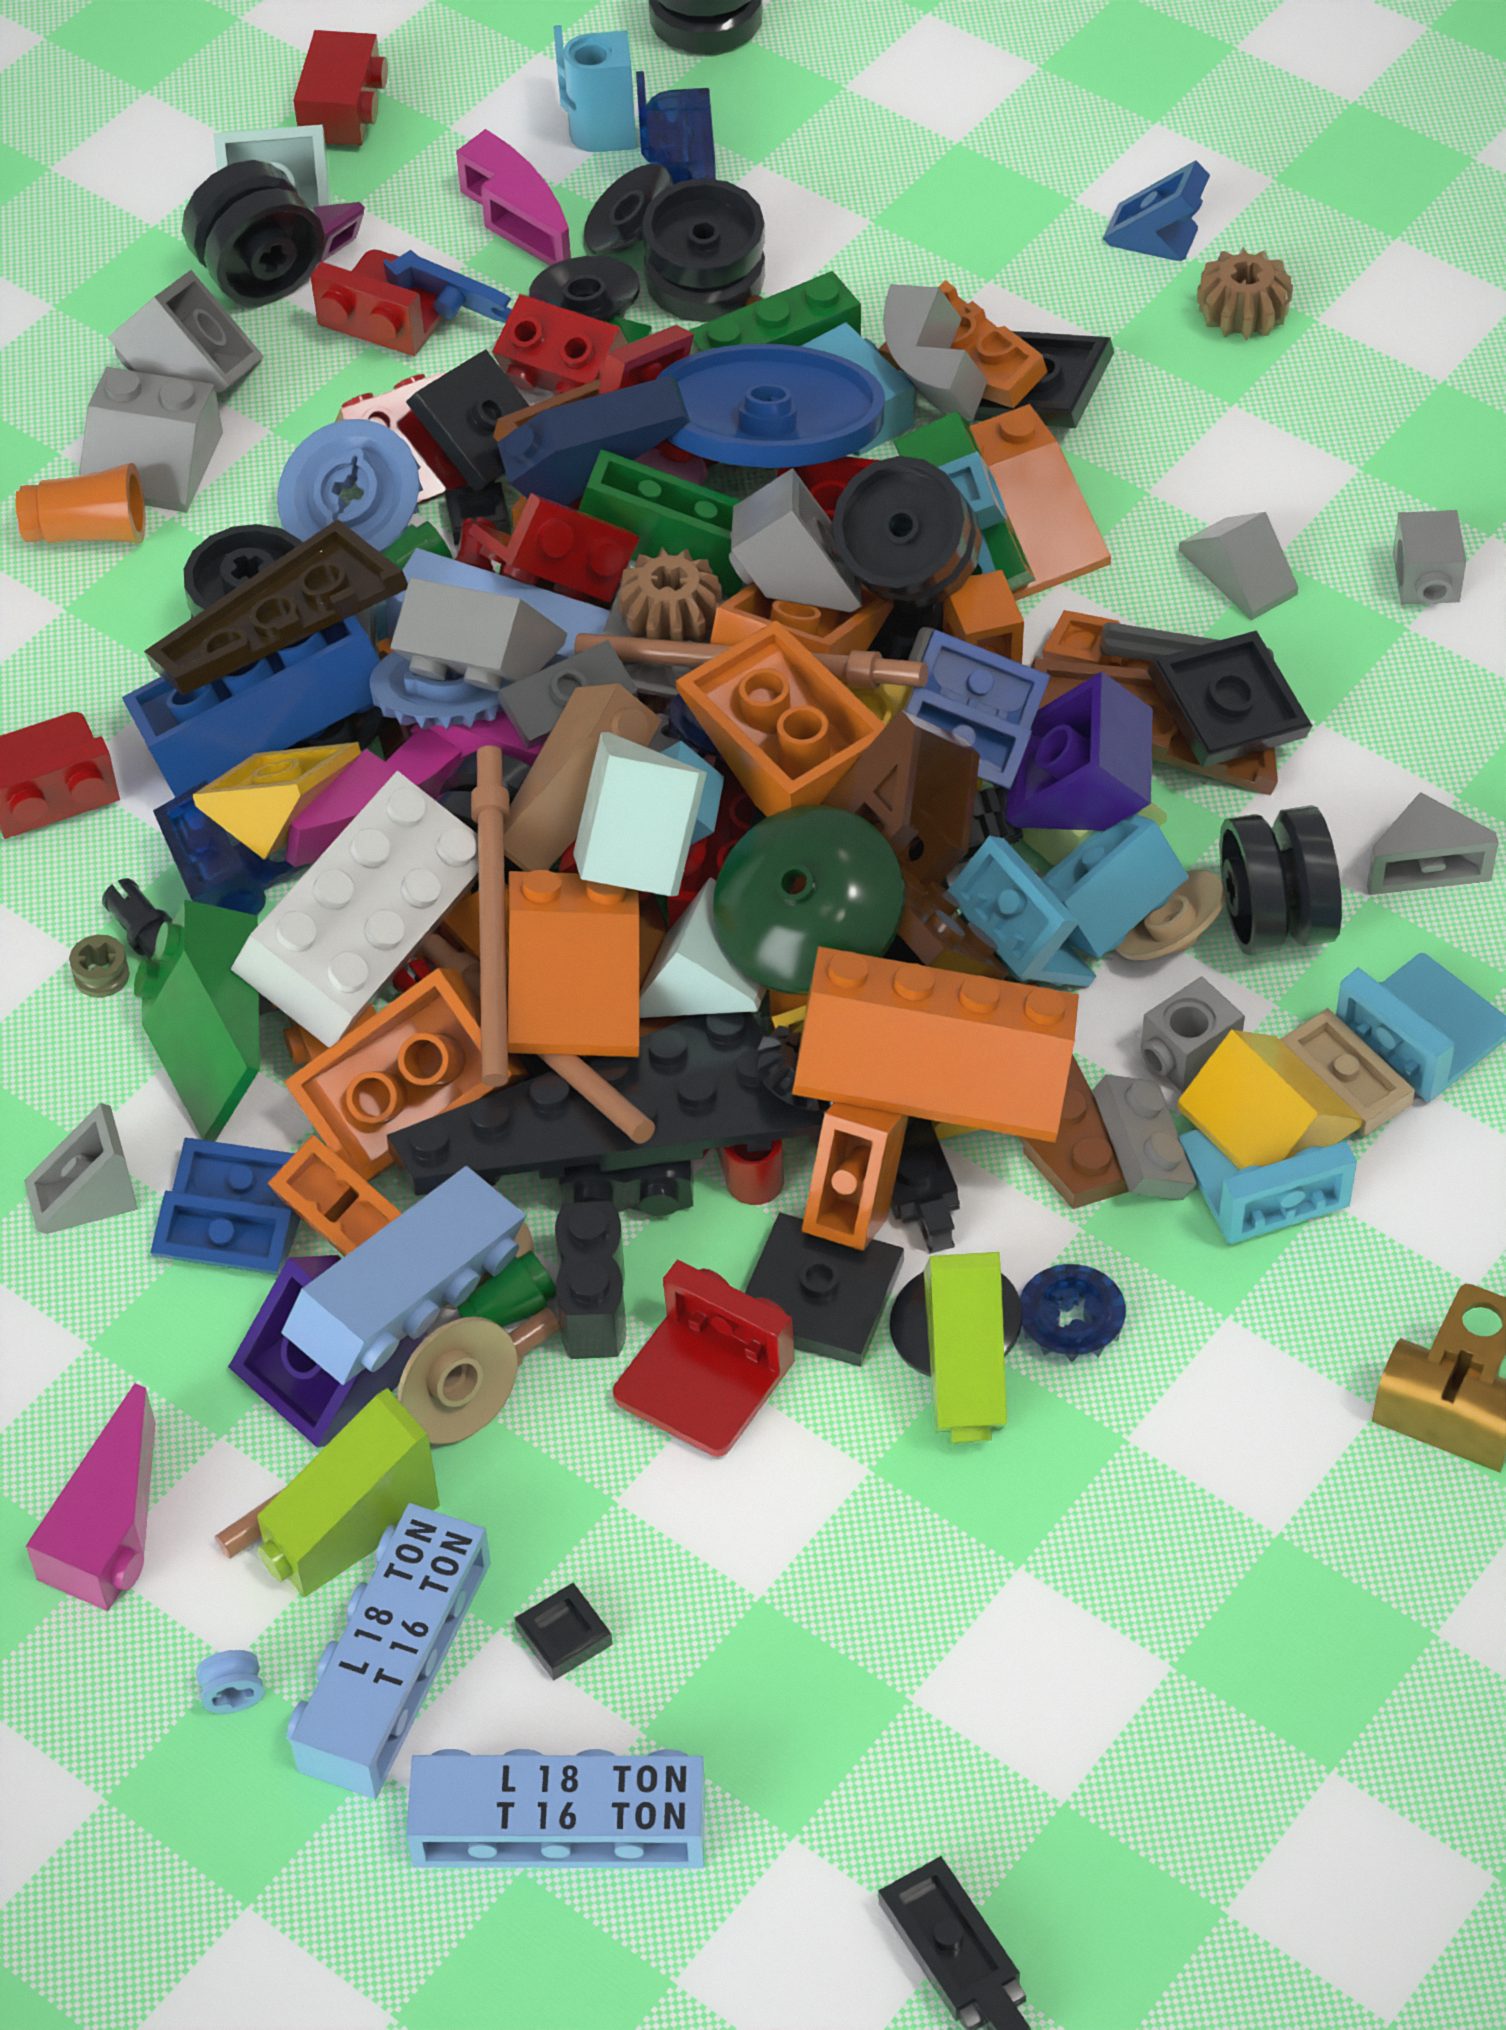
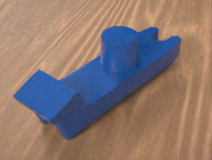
(451, 287)

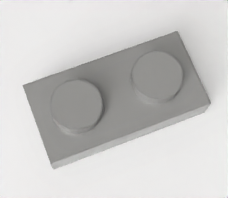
(1144, 1137)

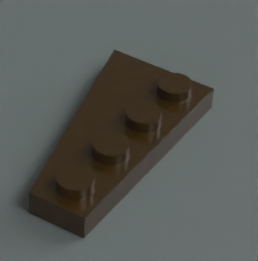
(285, 602)

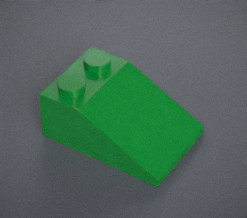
(202, 1012)

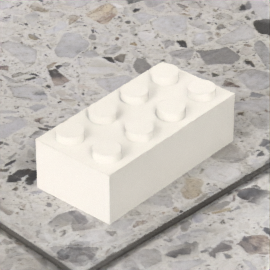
(361, 910)

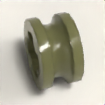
(99, 981)

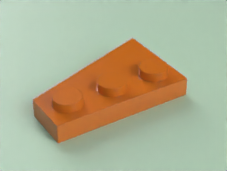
(999, 353)

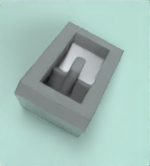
(1243, 562)
(1431, 849)
(82, 1177)

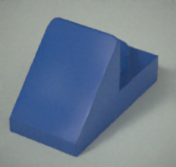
(1160, 216)

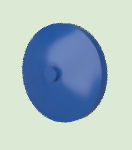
(775, 405)

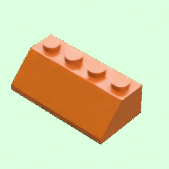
(936, 1044)

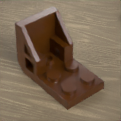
(915, 788)

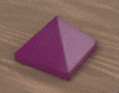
(340, 225)

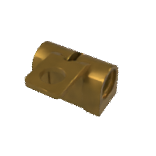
(1454, 1389)

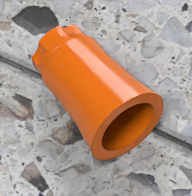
(84, 508)

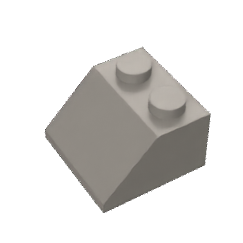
(185, 337)
(157, 424)
(790, 547)
(473, 635)

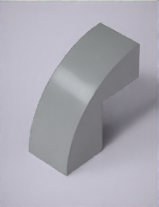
(919, 335)

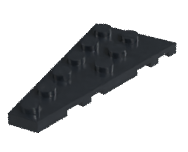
(688, 1079)

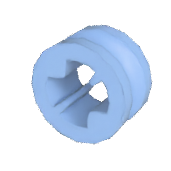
(230, 1681)

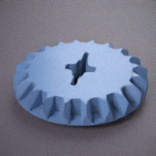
(332, 462)
(429, 700)

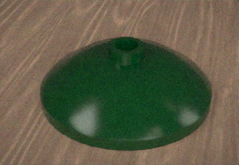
(847, 905)

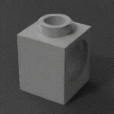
(1429, 557)
(1187, 1031)

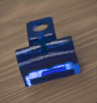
(677, 131)
(214, 862)

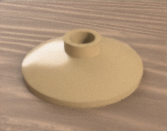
(1179, 921)
(459, 1378)

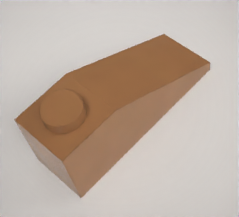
(553, 795)

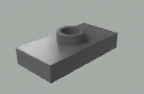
(540, 698)

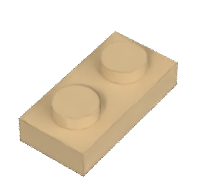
(1351, 1069)

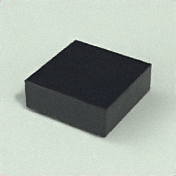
(466, 504)
(563, 1631)

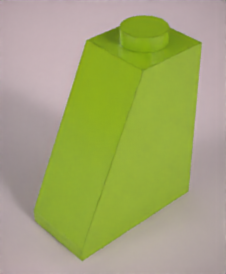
(966, 1345)
(348, 1496)

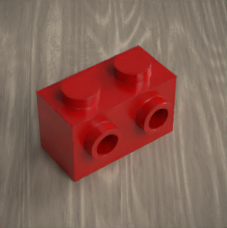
(341, 85)
(553, 346)

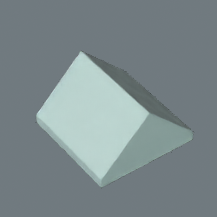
(293, 150)
(637, 817)
(695, 971)

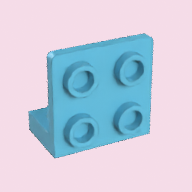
(1020, 916)
(1422, 1023)
(1272, 1195)

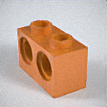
(332, 1197)

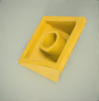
(270, 791)
(1264, 1102)

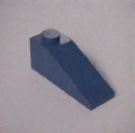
(561, 444)

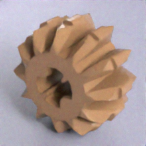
(1244, 293)
(669, 597)

